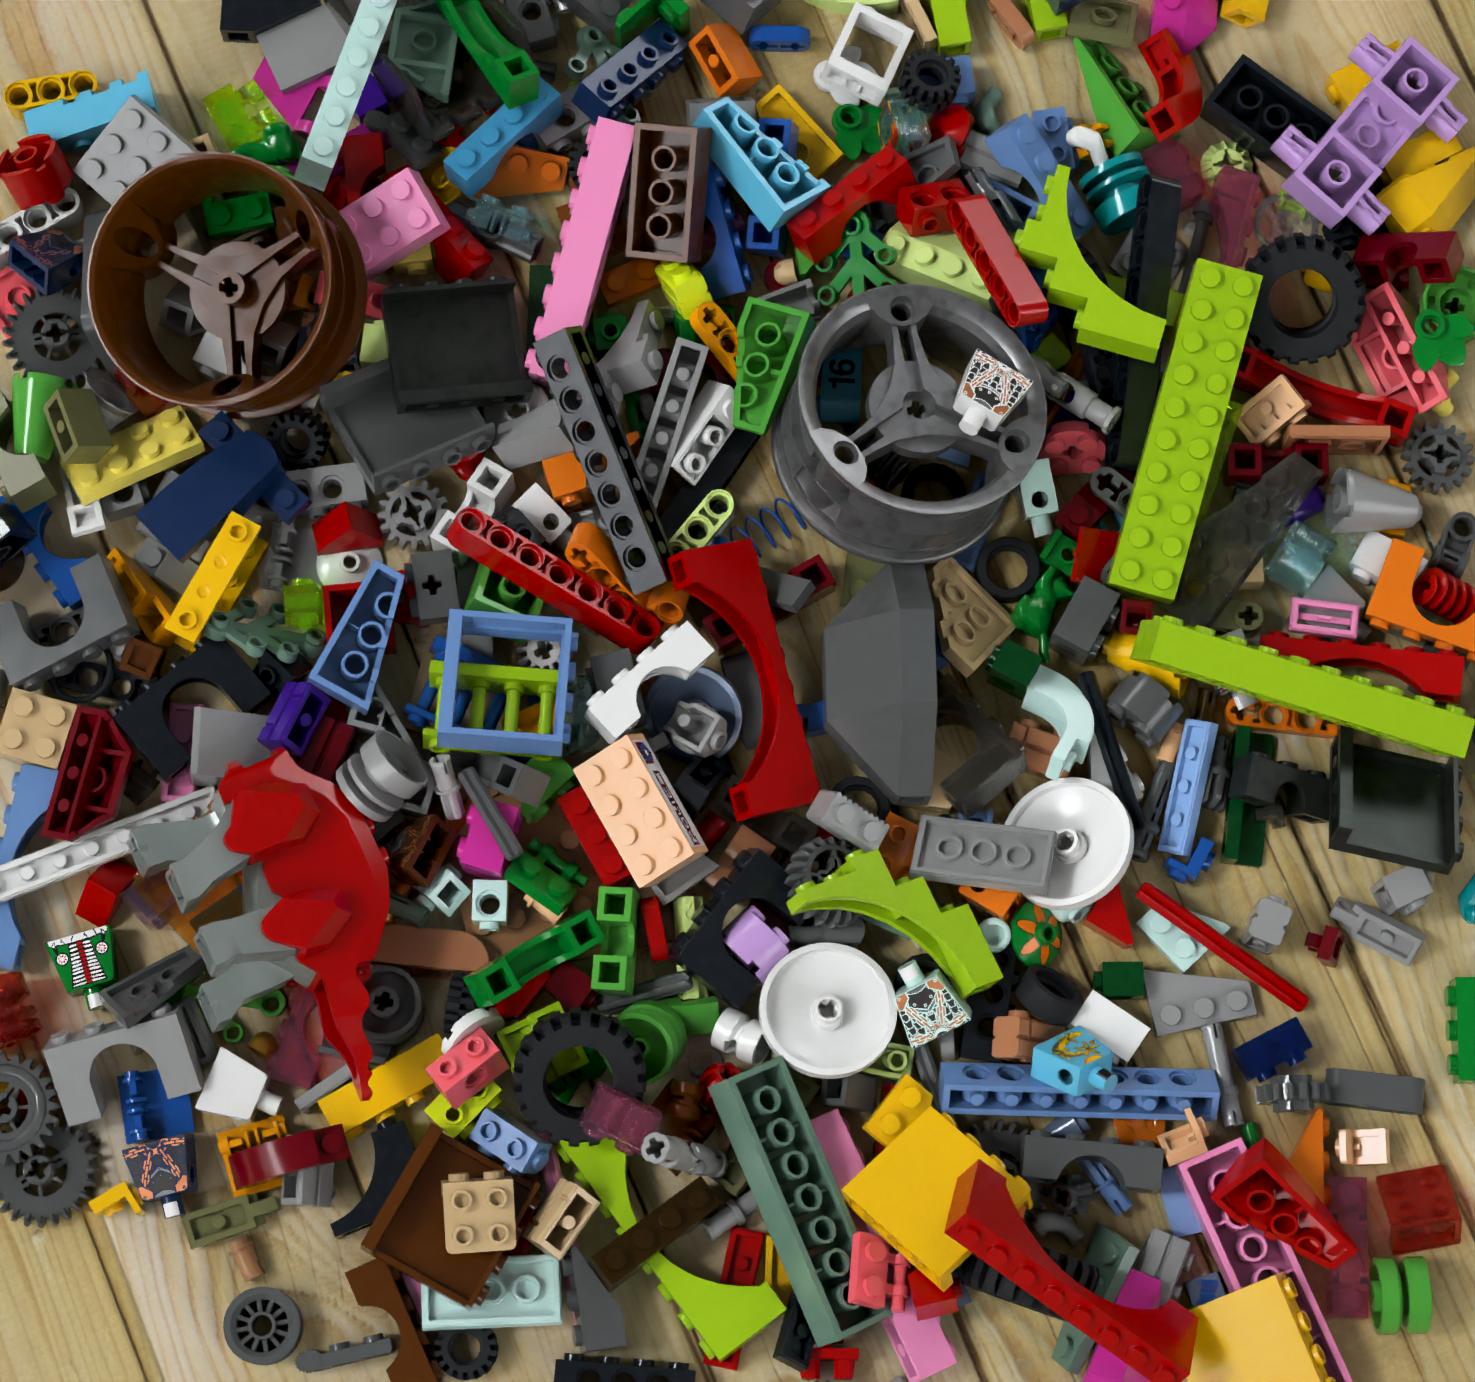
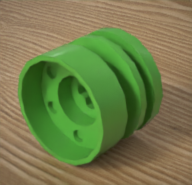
(1460, 294)

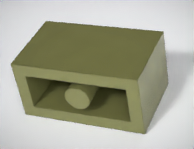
(77, 426)

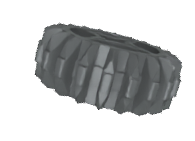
(829, 857)

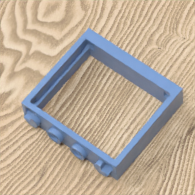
(506, 626)

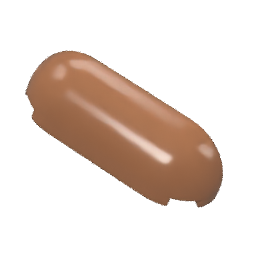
(430, 951)

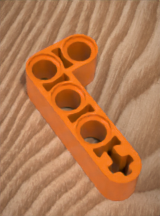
(593, 555)

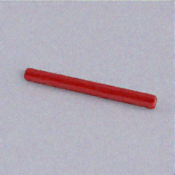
(1222, 946)

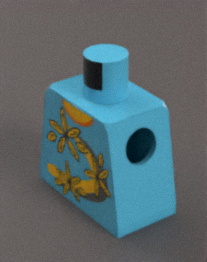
(1074, 1063)

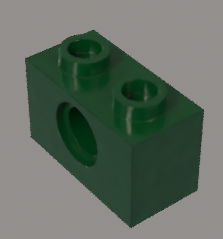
(1012, 668)

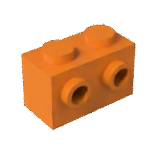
(725, 59)

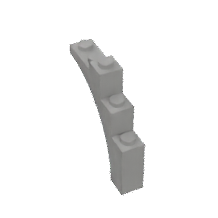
(626, 367)

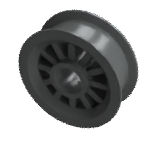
(243, 1302)

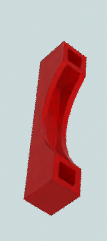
(1328, 401)
(1430, 674)

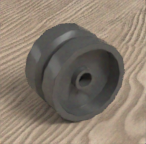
(401, 1020)

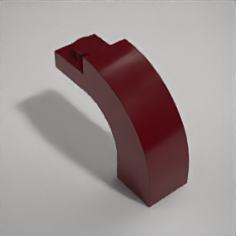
(288, 1155)

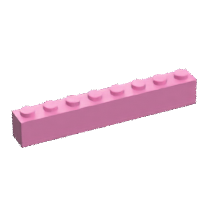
(917, 1343)

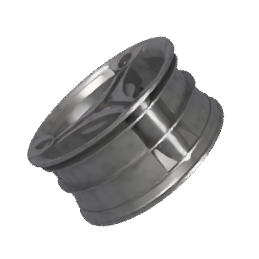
(909, 415)

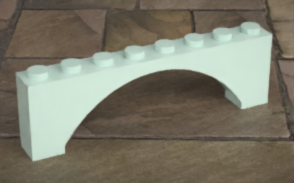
(343, 92)

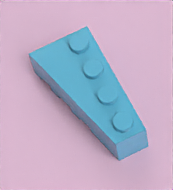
(81, 122)

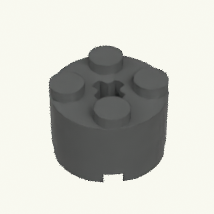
(1143, 708)

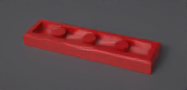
(739, 1269)

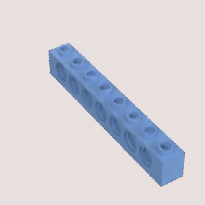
(1138, 1093)

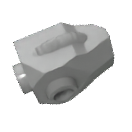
(697, 729)

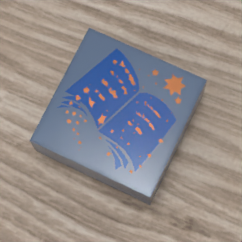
(1204, 1289)

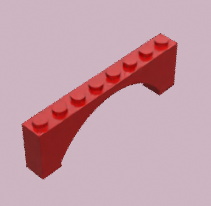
(732, 585)
(987, 1224)

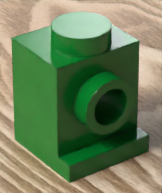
(1053, 555)

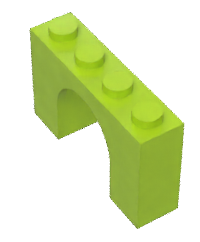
(953, 30)

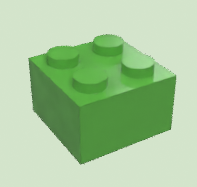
(497, 594)

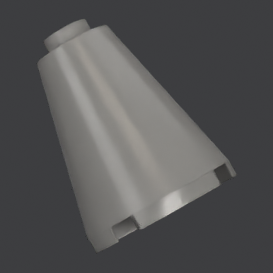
(1368, 504)

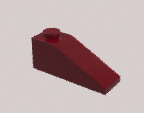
(1086, 508)

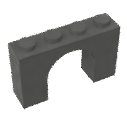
(105, 623)

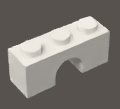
(486, 491)

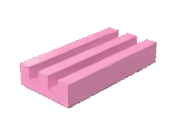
(1294, 615)

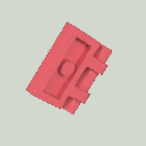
(869, 1274)

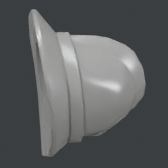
(111, 397)

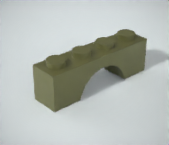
(22, 475)

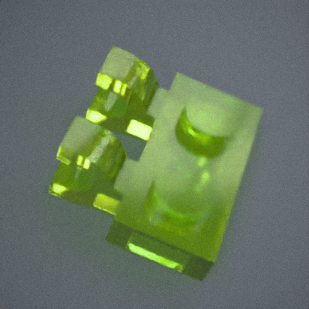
(232, 119)

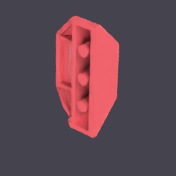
(1387, 354)

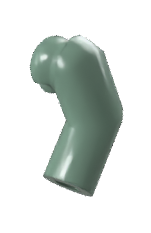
(984, 111)

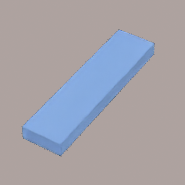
(1187, 787)

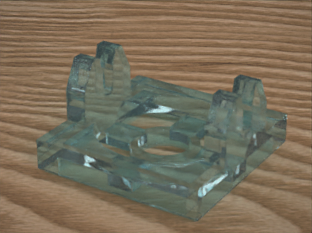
(587, 733)

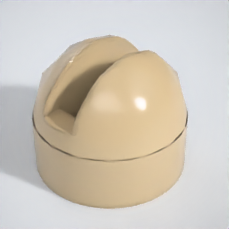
(786, 272)

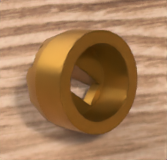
(263, 1045)

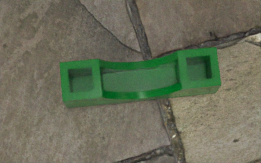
(536, 955)

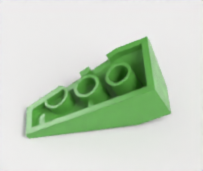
(1115, 99)
(767, 361)

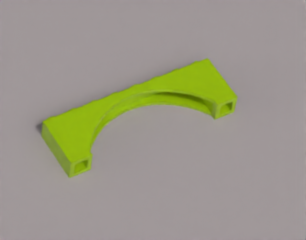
(719, 1312)

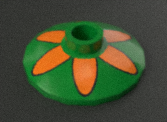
(1035, 935)

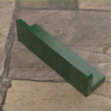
(1242, 833)

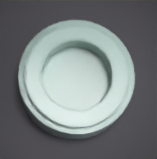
(996, 934)

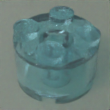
(1299, 558)

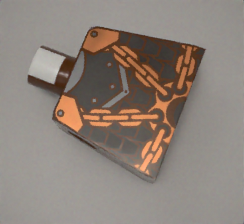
(419, 849)

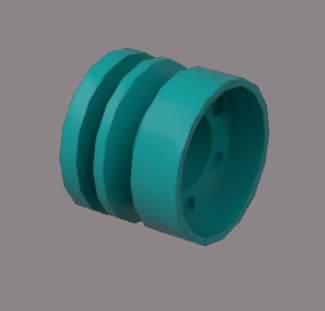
(1115, 190)

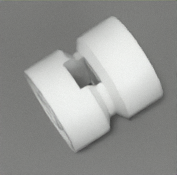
(738, 1034)

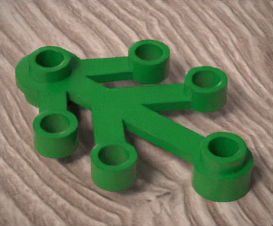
(857, 266)

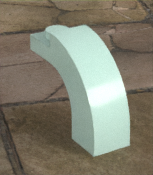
(1068, 711)

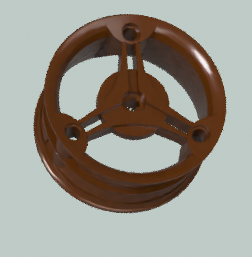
(123, 263)

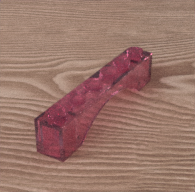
(1231, 206)

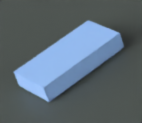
(1177, 1207)

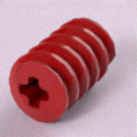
(1444, 595)

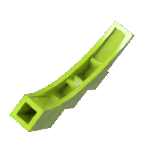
(1101, 315)
(907, 905)

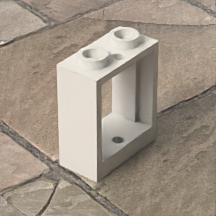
(855, 78)

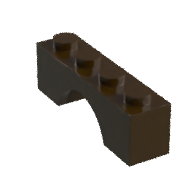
(653, 1233)

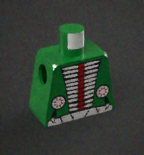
(86, 963)

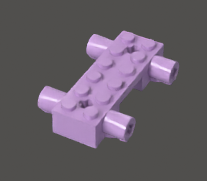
(1401, 96)

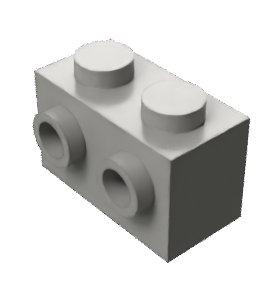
(1403, 891)

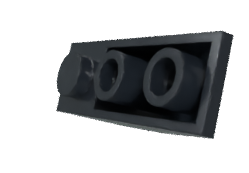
(247, 18)

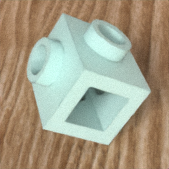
(444, 892)

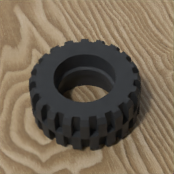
(1339, 322)
(558, 1034)
(984, 1278)

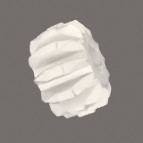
(531, 652)

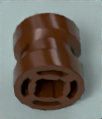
(685, 1100)

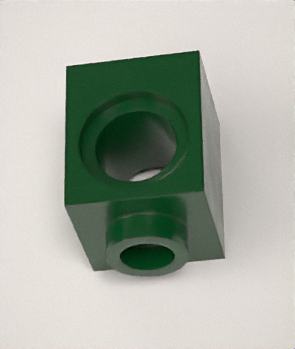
(1120, 980)

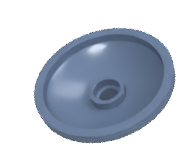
(704, 687)

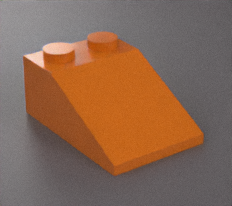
(568, 481)

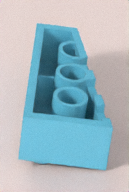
(757, 166)

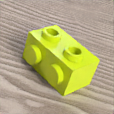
(462, 1120)

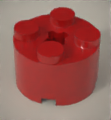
(35, 171)

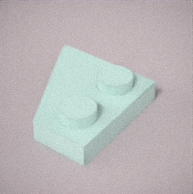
(1172, 941)

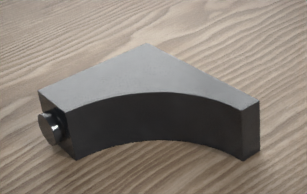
(392, 1153)

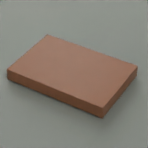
(1340, 438)

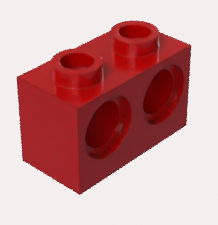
(923, 206)

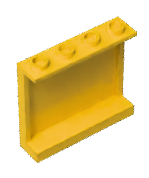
(911, 1189)
(1256, 1337)

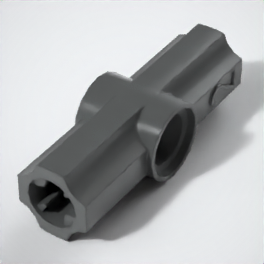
(523, 250)

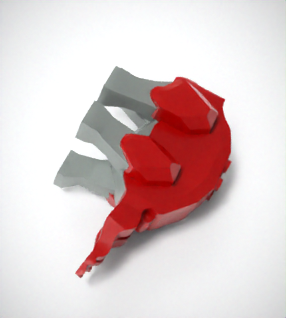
(309, 896)

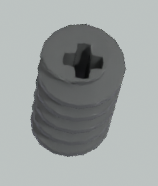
(888, 466)

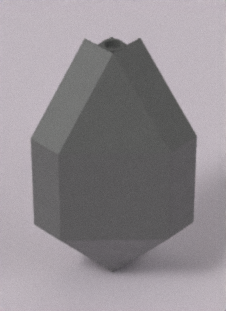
(884, 682)

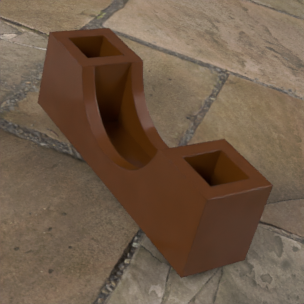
(377, 1286)

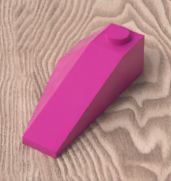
(1137, 1292)

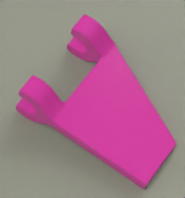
(293, 104)

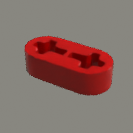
(654, 929)

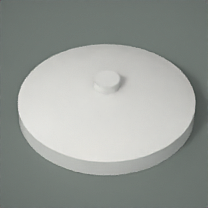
(1091, 840)
(827, 1010)

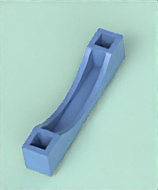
(23, 818)

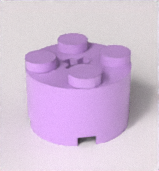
(754, 943)

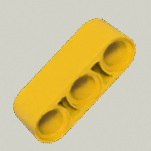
(38, 89)

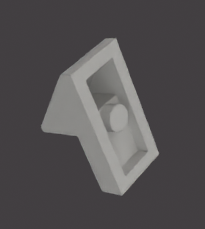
(164, 567)

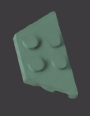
(424, 48)

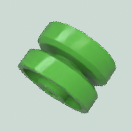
(659, 1034)
(1400, 1295)

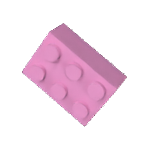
(394, 221)

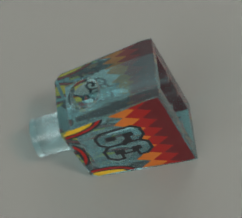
(902, 125)

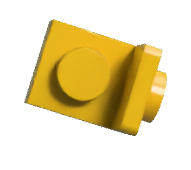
(112, 1201)

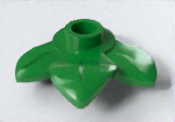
(860, 135)
(1444, 343)

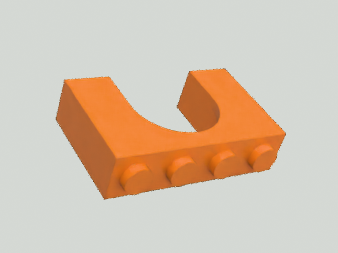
(1395, 609)

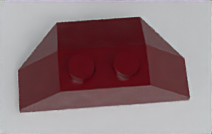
(89, 776)

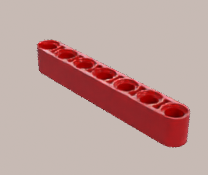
(537, 570)

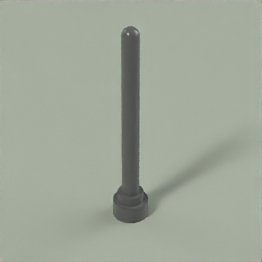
(1203, 220)

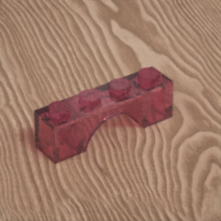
(296, 1061)
(1349, 1281)

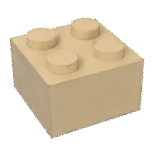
(35, 729)

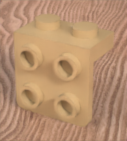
(479, 1212)

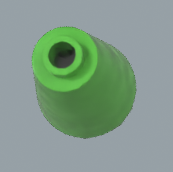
(30, 423)

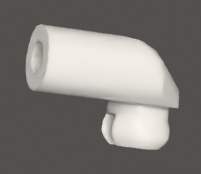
(1088, 140)

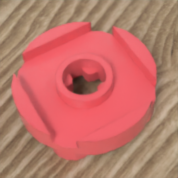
(1084, 459)

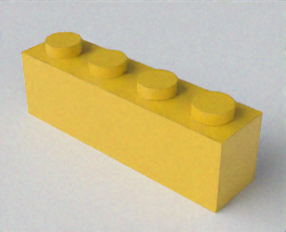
(392, 1084)

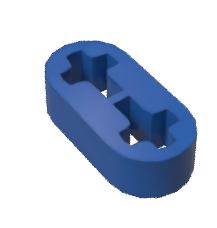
(779, 38)

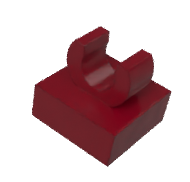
(1326, 946)

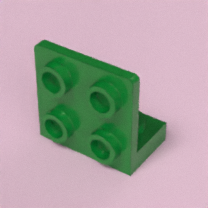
(636, 20)

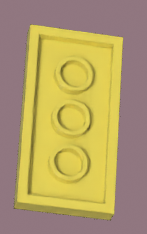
(136, 454)

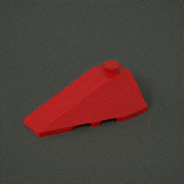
(1274, 1198)

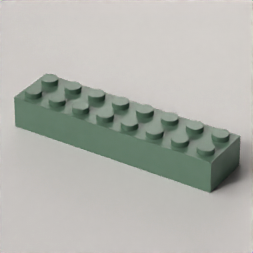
(795, 1195)

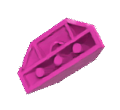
(1187, 21)

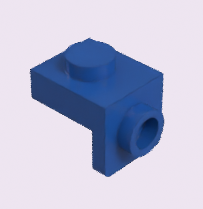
(1199, 860)

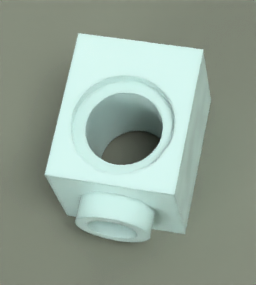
(490, 889)

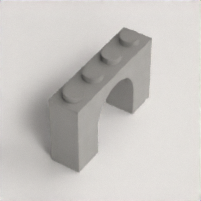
(160, 1033)

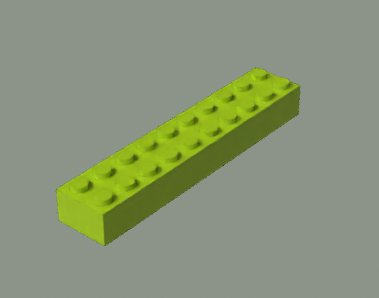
(1184, 431)
(1301, 688)

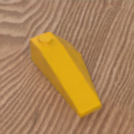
(1432, 197)

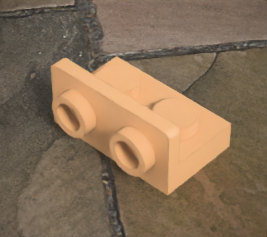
(1272, 411)

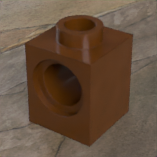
(143, 657)

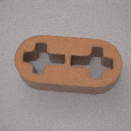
(1012, 22)

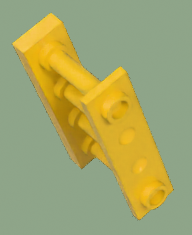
(218, 579)

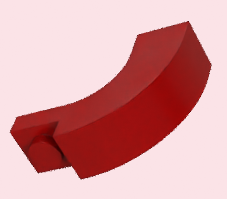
(1177, 84)

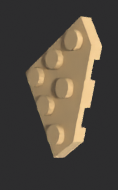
(965, 616)

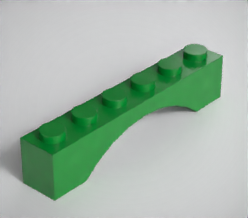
(502, 63)

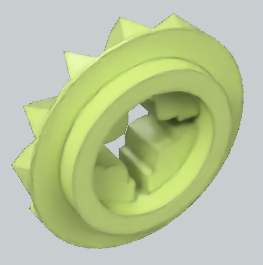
(1215, 155)

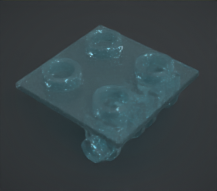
(518, 224)

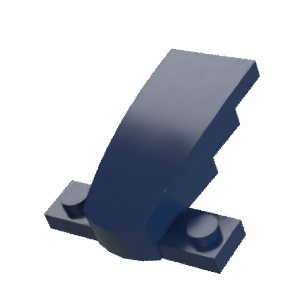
(221, 482)

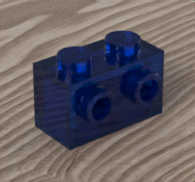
(1271, 1049)

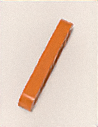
(1288, 725)

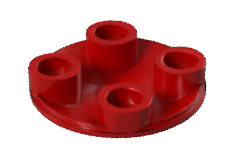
(951, 121)

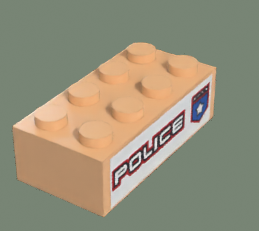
(640, 810)

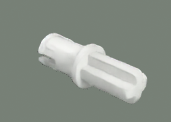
(447, 786)

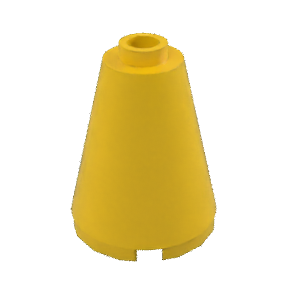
(1118, 651)

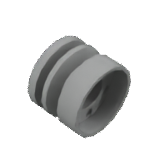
(381, 776)

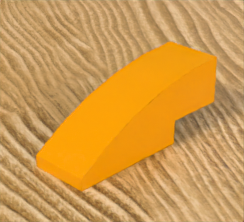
(146, 598)

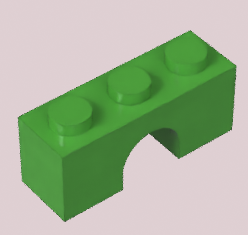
(619, 921)

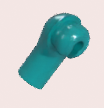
(1467, 901)

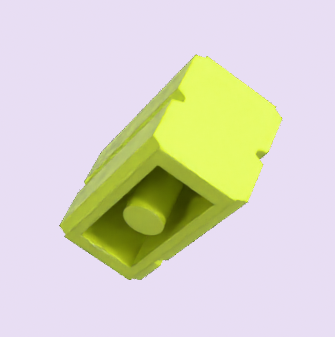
(682, 286)

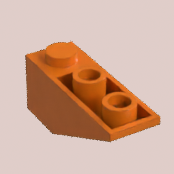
(1309, 1156)

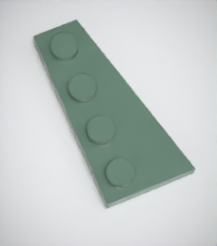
(1114, 1260)

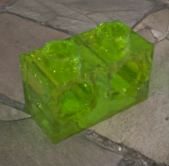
(303, 604)

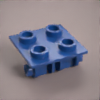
(148, 1111)

